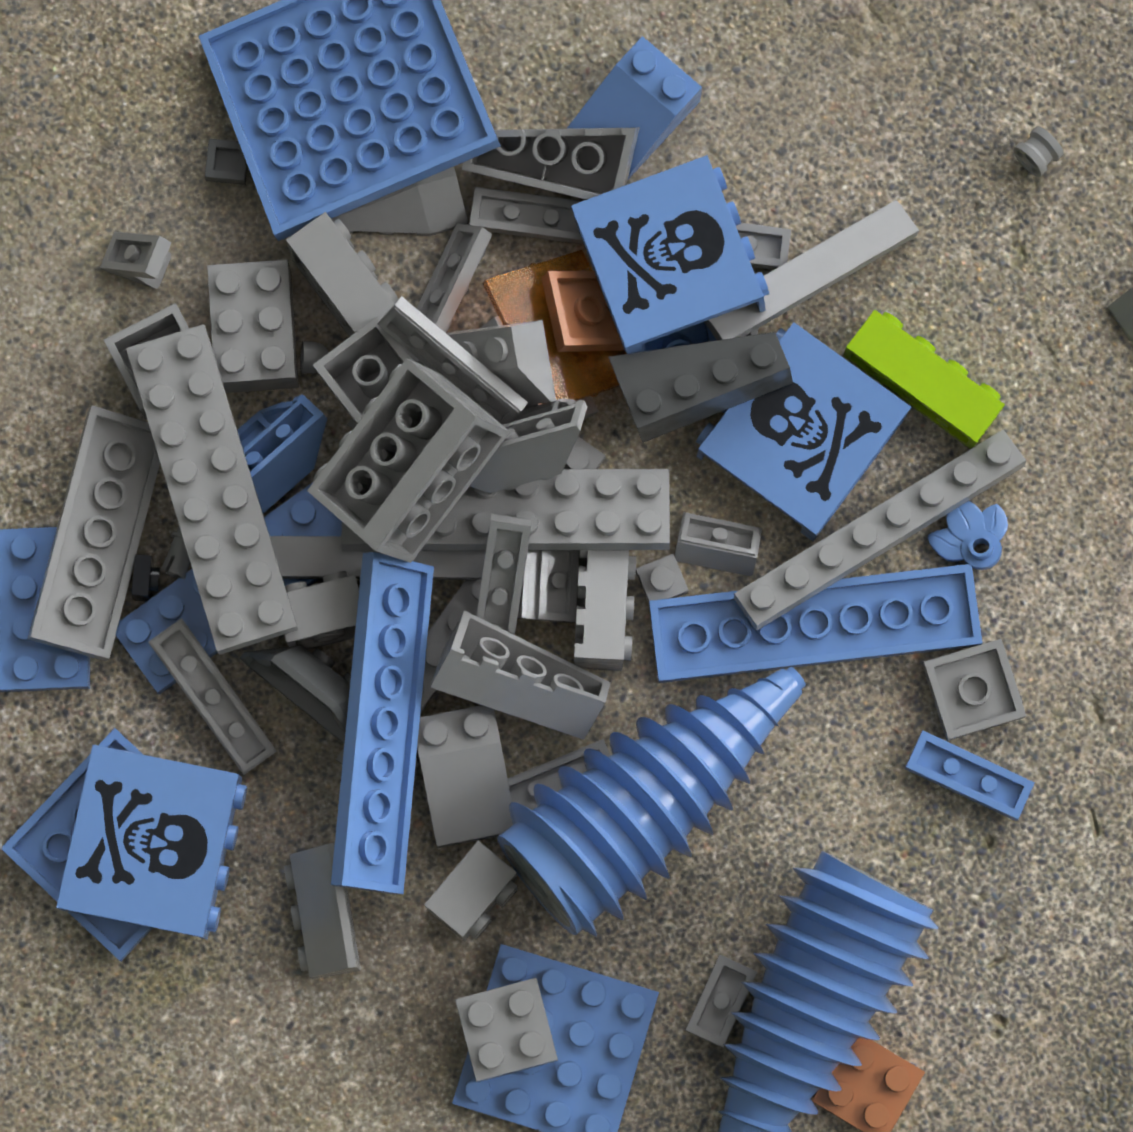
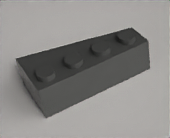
(698, 380)

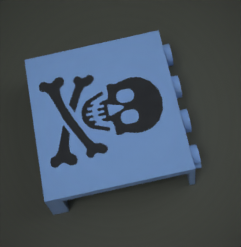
(669, 252)
(810, 438)
(151, 842)

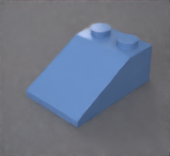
(643, 93)

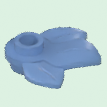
(966, 530)

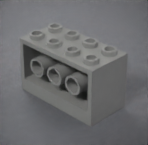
(407, 461)

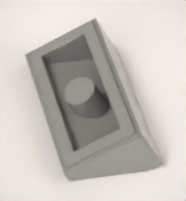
(718, 544)

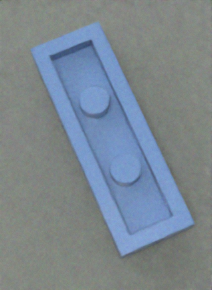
(969, 775)

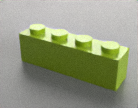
(923, 378)

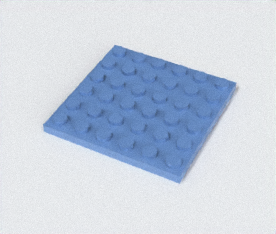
(345, 102)

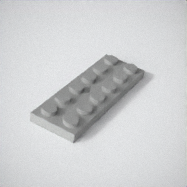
(97, 535)

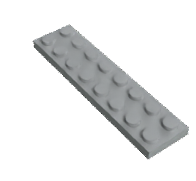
(211, 489)
(567, 513)

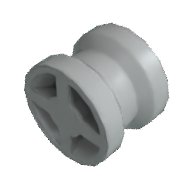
(1038, 151)

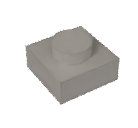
(662, 579)

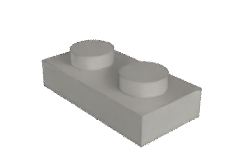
(720, 997)

